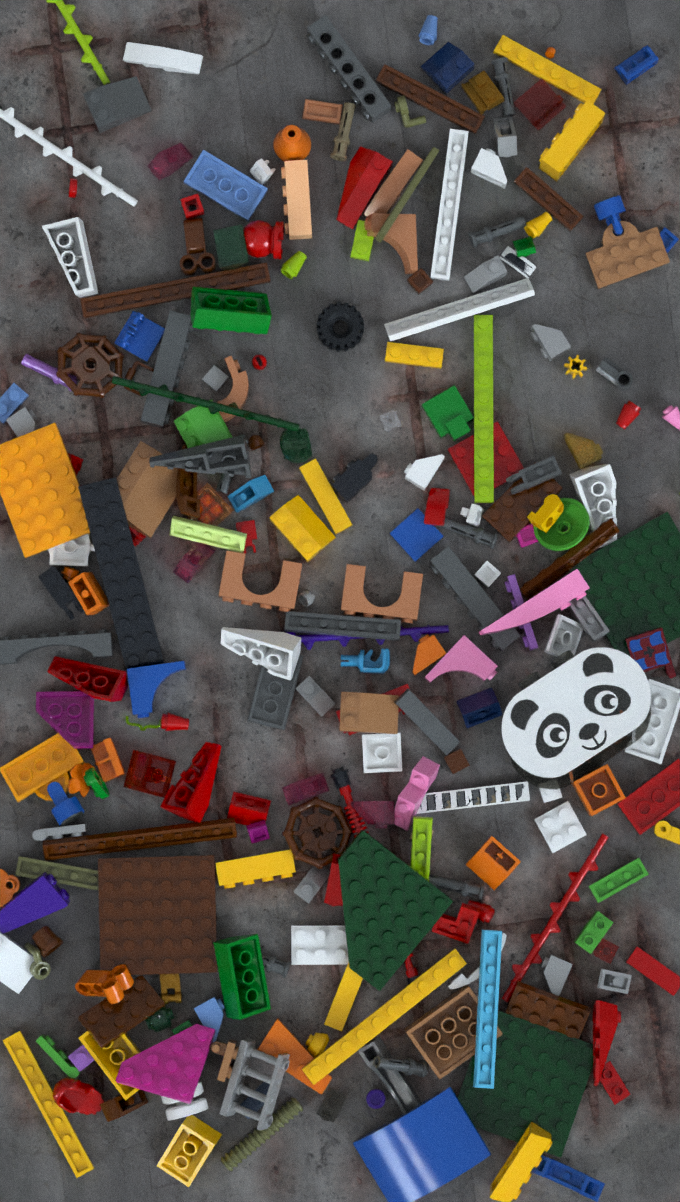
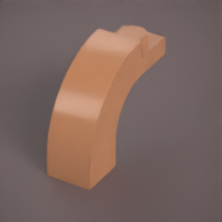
(239, 389)

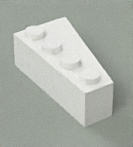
(73, 253)

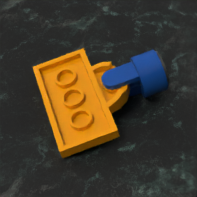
(46, 773)

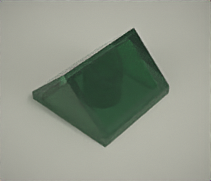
(231, 247)

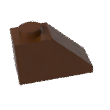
(118, 1107)

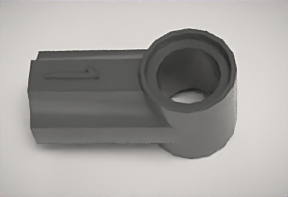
(613, 372)

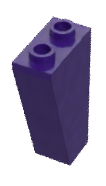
(33, 902)

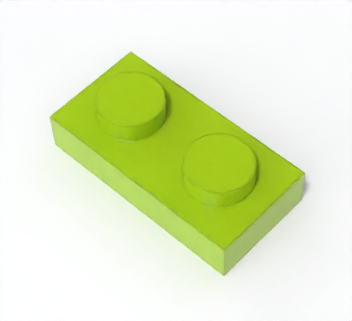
(362, 243)

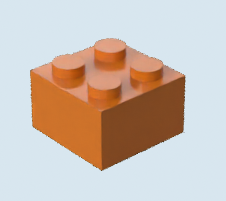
(598, 790)

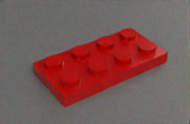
(653, 799)

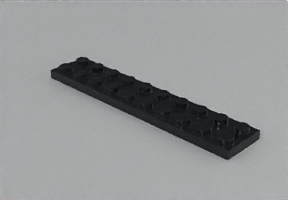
(121, 573)

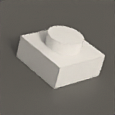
(487, 574)
(550, 795)

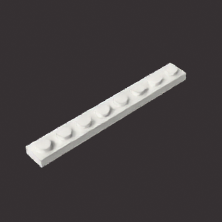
(449, 204)
(459, 309)

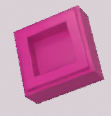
(526, 536)

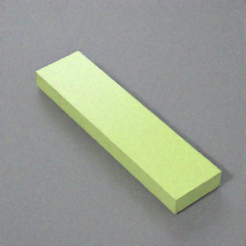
(208, 534)

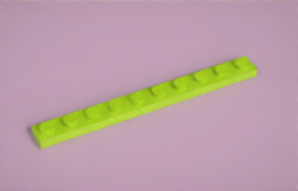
(483, 409)

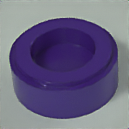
(375, 1098)

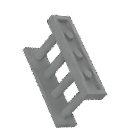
(236, 1083)

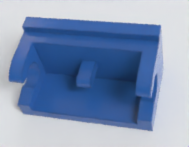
(636, 64)

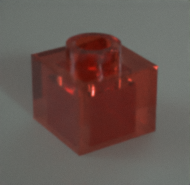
(598, 951)

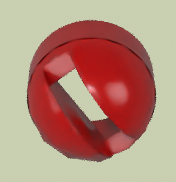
(255, 364)

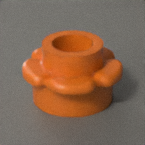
(69, 573)

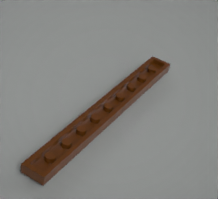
(173, 290)
(139, 839)

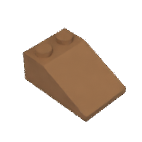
(368, 713)

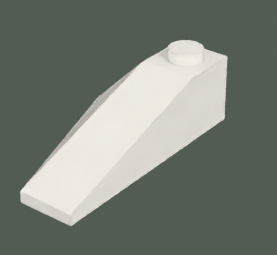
(596, 491)
(270, 649)

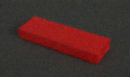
(654, 970)

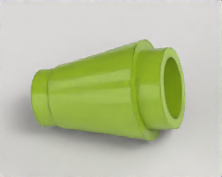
(293, 265)

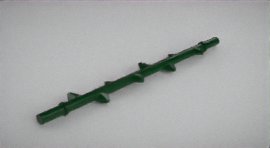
(213, 407)

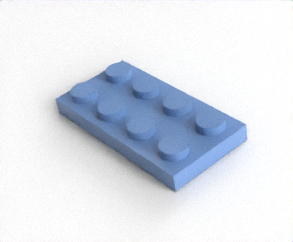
(225, 185)

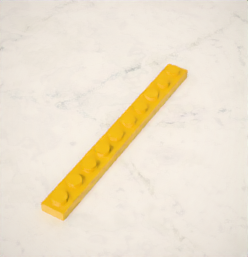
(384, 1016)

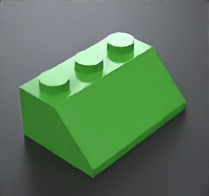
(201, 427)

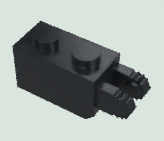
(354, 478)
(60, 590)

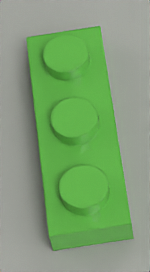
(618, 880)

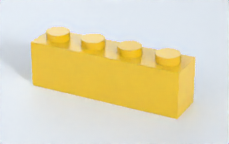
(255, 867)

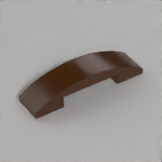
(187, 492)

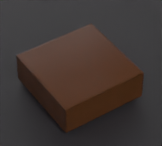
(420, 281)
(456, 761)

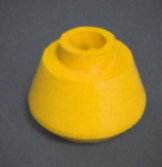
(317, 1043)

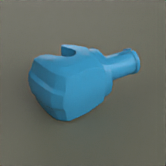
(365, 663)

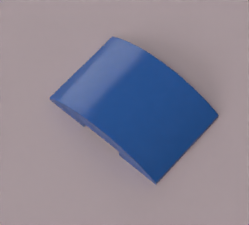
(422, 1148)

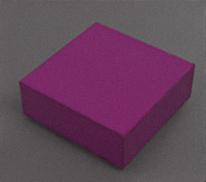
(258, 831)

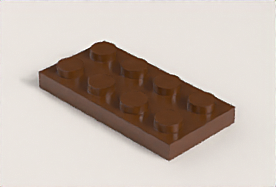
(511, 510)
(548, 1010)
(110, 1021)

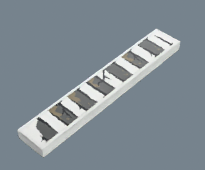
(474, 797)

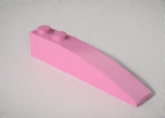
(545, 602)

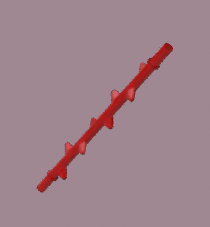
(558, 909)

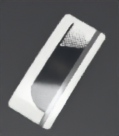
(520, 264)

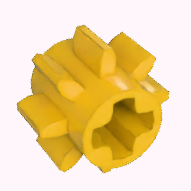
(574, 372)

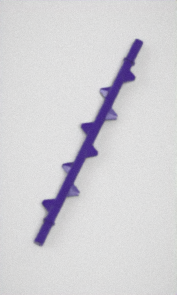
(415, 633)

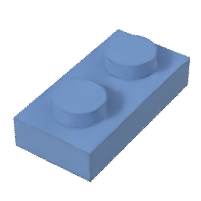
(11, 401)

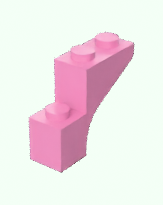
(412, 795)

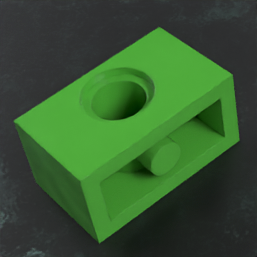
(593, 932)

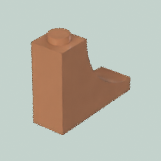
(400, 236)

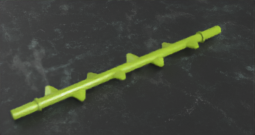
(84, 40)

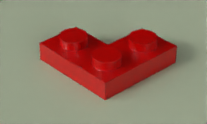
(460, 927)

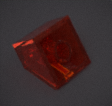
(149, 773)

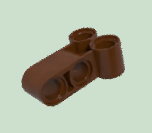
(196, 248)

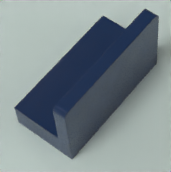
(479, 707)

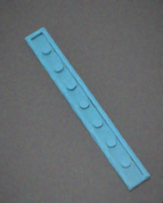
(487, 1009)

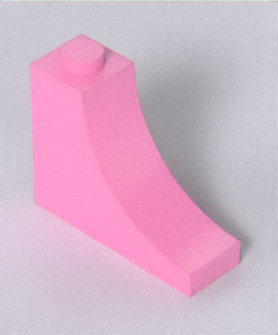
(466, 658)

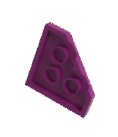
(69, 715)

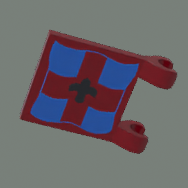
(651, 651)

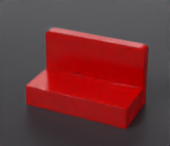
(248, 809)

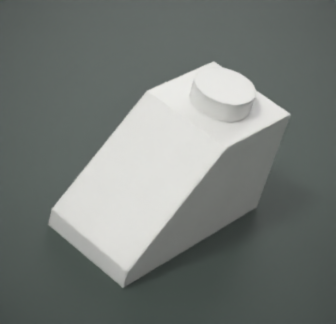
(489, 167)
(423, 470)

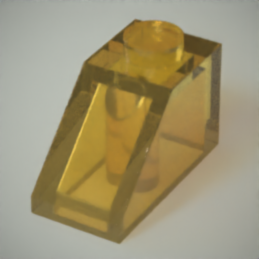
(583, 450)

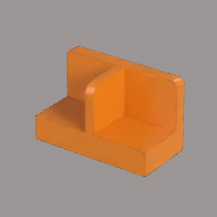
(107, 760)

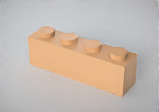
(297, 199)

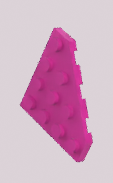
(170, 1066)

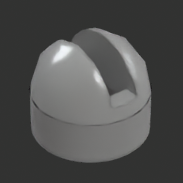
(306, 598)

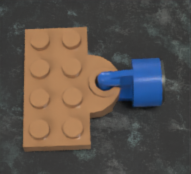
(624, 248)

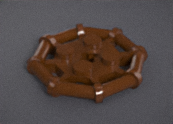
(79, 366)
(307, 837)

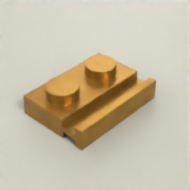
(482, 92)

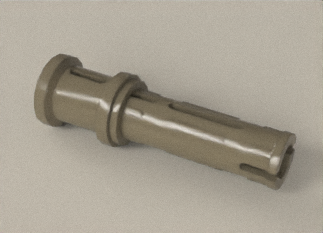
(342, 140)

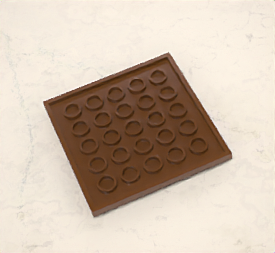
(158, 914)

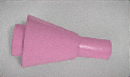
(672, 415)

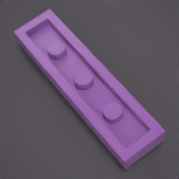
(512, 586)

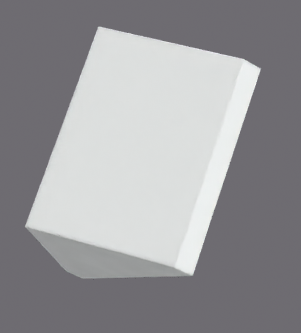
(563, 636)

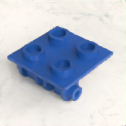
(140, 336)

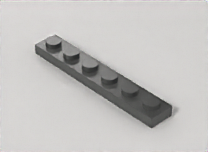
(342, 625)

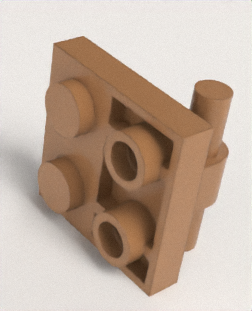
(229, 1052)

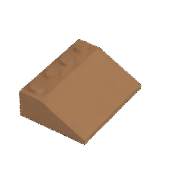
(146, 490)
(447, 1032)

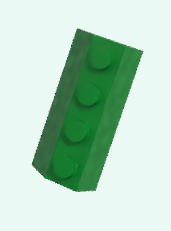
(230, 310)
(242, 976)

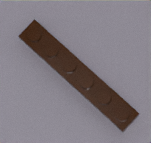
(430, 99)
(574, 556)

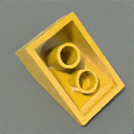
(189, 1150)

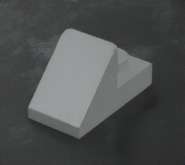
(315, 696)
(312, 883)
(614, 981)

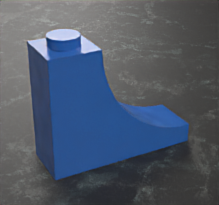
(145, 682)

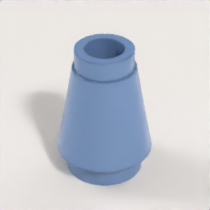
(429, 30)

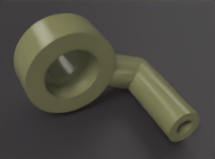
(401, 106)
(38, 963)

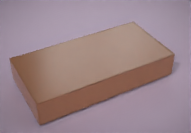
(322, 111)

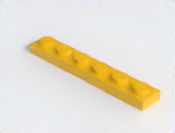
(546, 70)

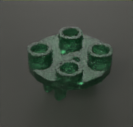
(296, 445)

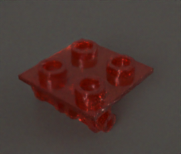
(540, 104)

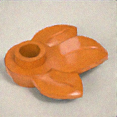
(77, 781)
(7, 893)

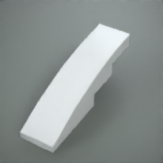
(162, 57)

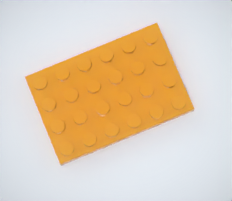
(41, 491)

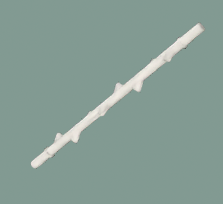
(65, 154)

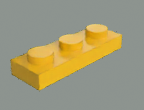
(414, 355)

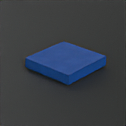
(416, 536)

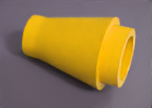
(537, 225)

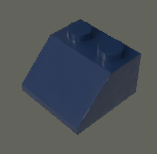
(448, 67)

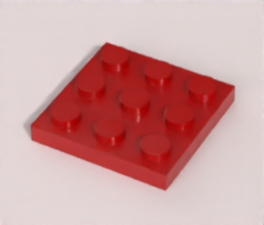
(505, 459)

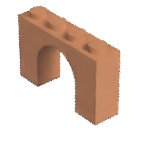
(233, 588)
(404, 608)

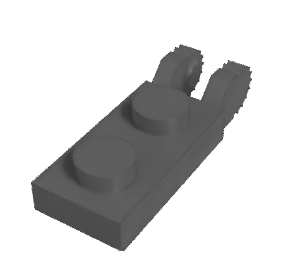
(535, 474)

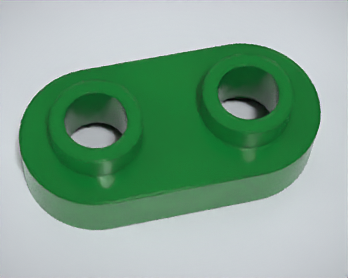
(98, 785)

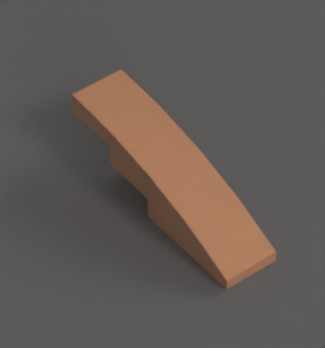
(394, 184)

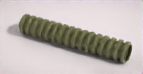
(259, 1136)

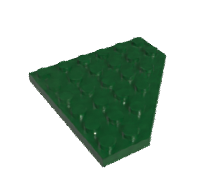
(384, 908)

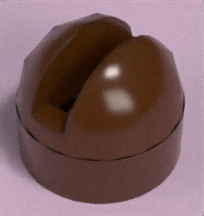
(255, 442)

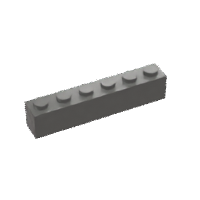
(167, 368)
(472, 595)

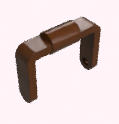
(131, 372)

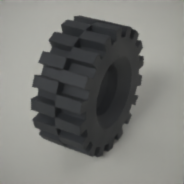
(330, 316)

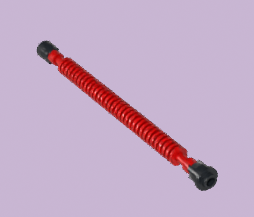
(343, 783)

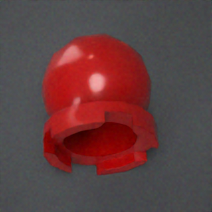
(264, 239)

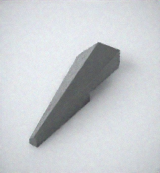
(221, 456)

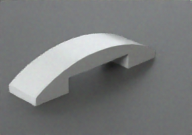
(461, 980)

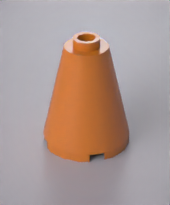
(292, 143)

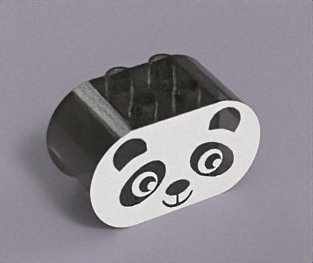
(576, 716)

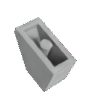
(505, 136)
(486, 274)
(23, 422)
(555, 973)

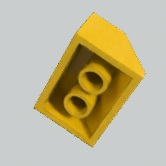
(302, 528)

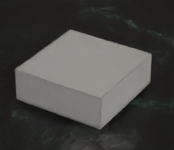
(215, 378)

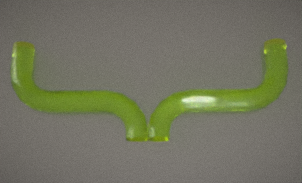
(143, 728)

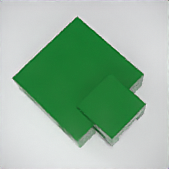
(448, 414)

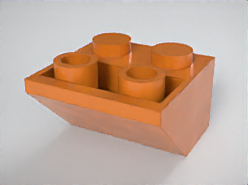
(493, 862)

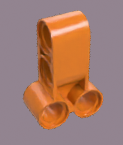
(106, 983)

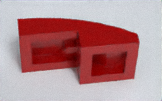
(436, 506)

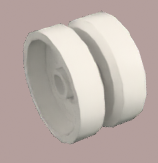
(184, 1109)

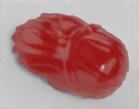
(77, 1096)

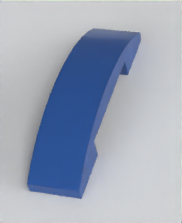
(569, 1178)

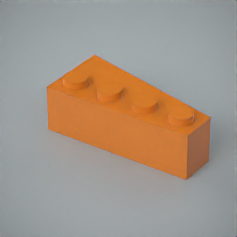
(281, 1041)

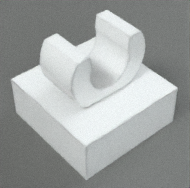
(261, 171)
(473, 514)

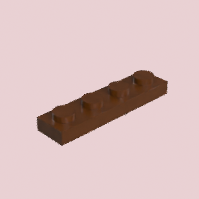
(548, 199)

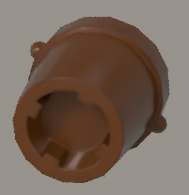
(46, 941)

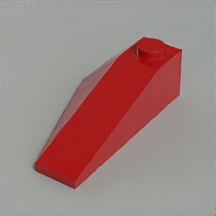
(363, 180)
(91, 679)
(193, 791)
(605, 1021)

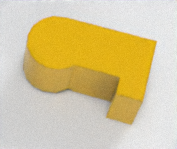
(547, 514)
(666, 831)

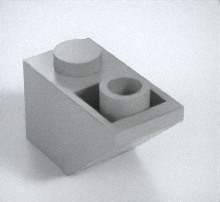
(551, 340)

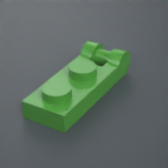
(59, 1057)

